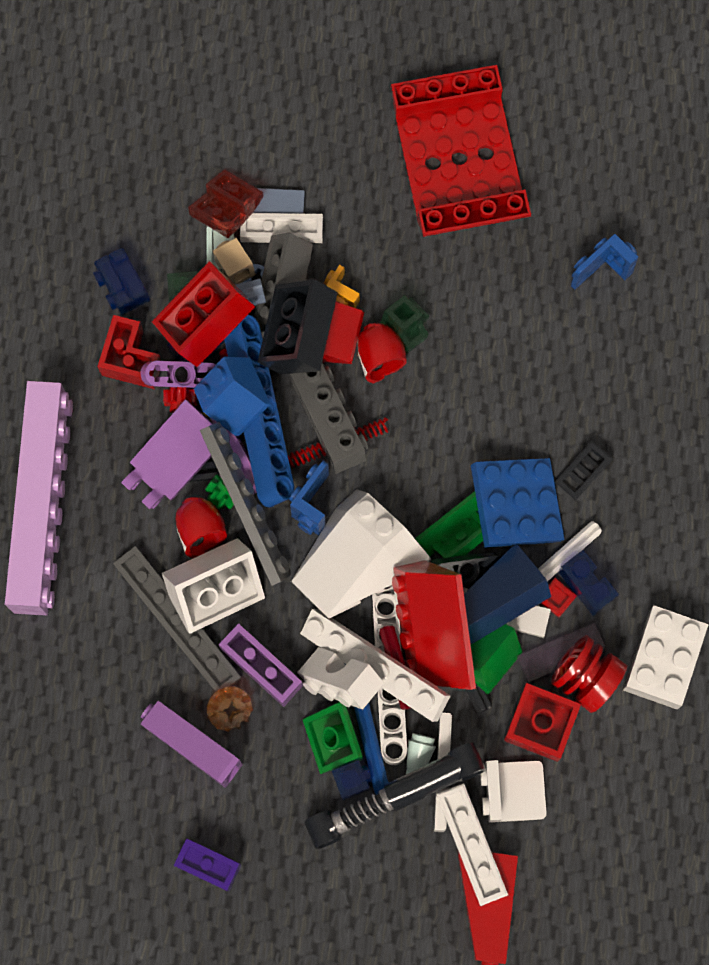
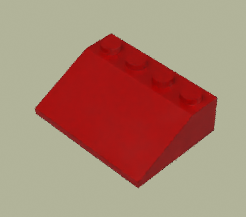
(434, 624)

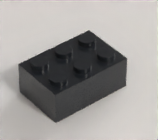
(297, 327)

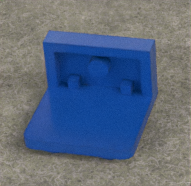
(614, 252)
(309, 518)

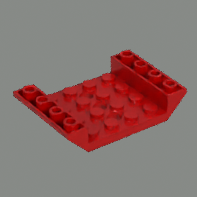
(451, 117)

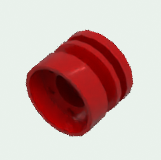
(594, 677)

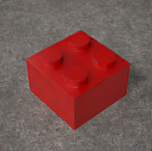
(542, 722)

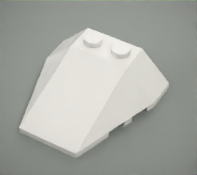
(355, 555)

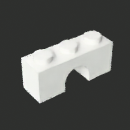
(349, 683)

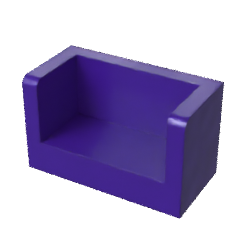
(207, 865)

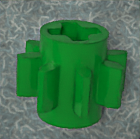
(218, 493)

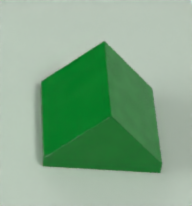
(494, 656)
(332, 738)

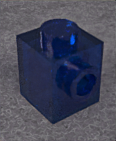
(352, 779)

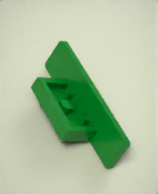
(455, 532)

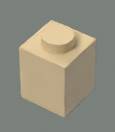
(233, 261)

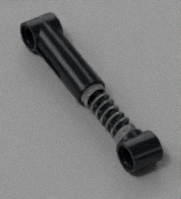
(457, 766)

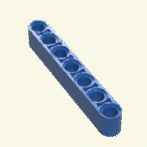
(265, 434)

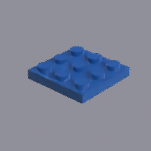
(517, 502)

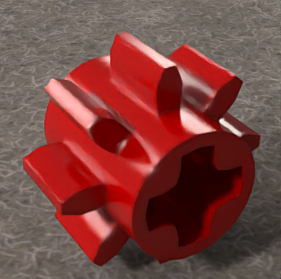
(177, 395)

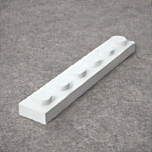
(397, 678)

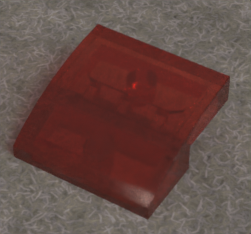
(226, 203)

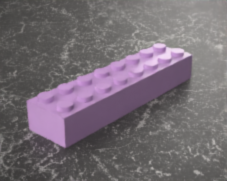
(38, 499)

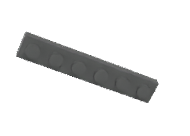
(242, 495)
(196, 645)

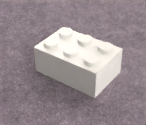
(665, 657)

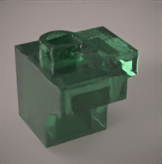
(407, 320)

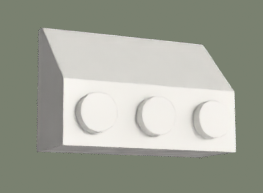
(214, 585)

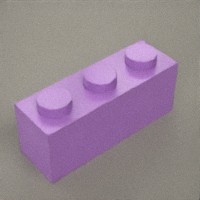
(261, 665)

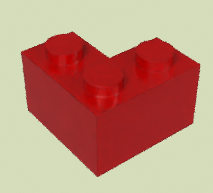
(121, 353)

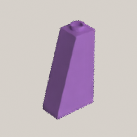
(191, 743)

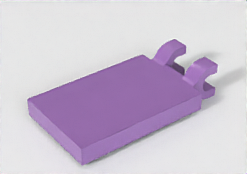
(171, 455)

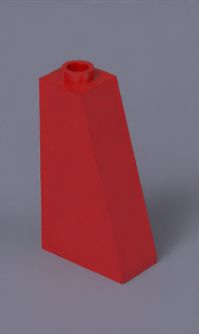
(491, 922)

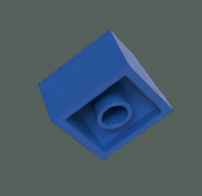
(232, 394)

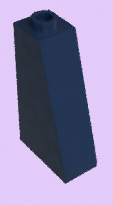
(504, 593)

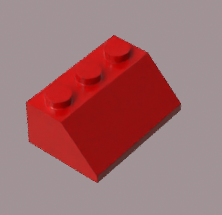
(203, 314)

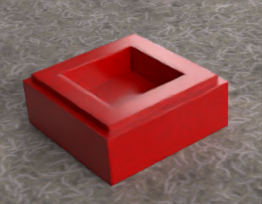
(560, 598)

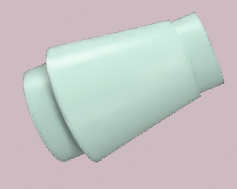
(419, 751)

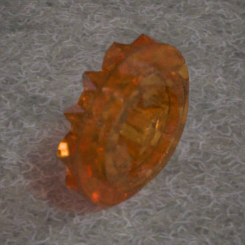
(221, 700)

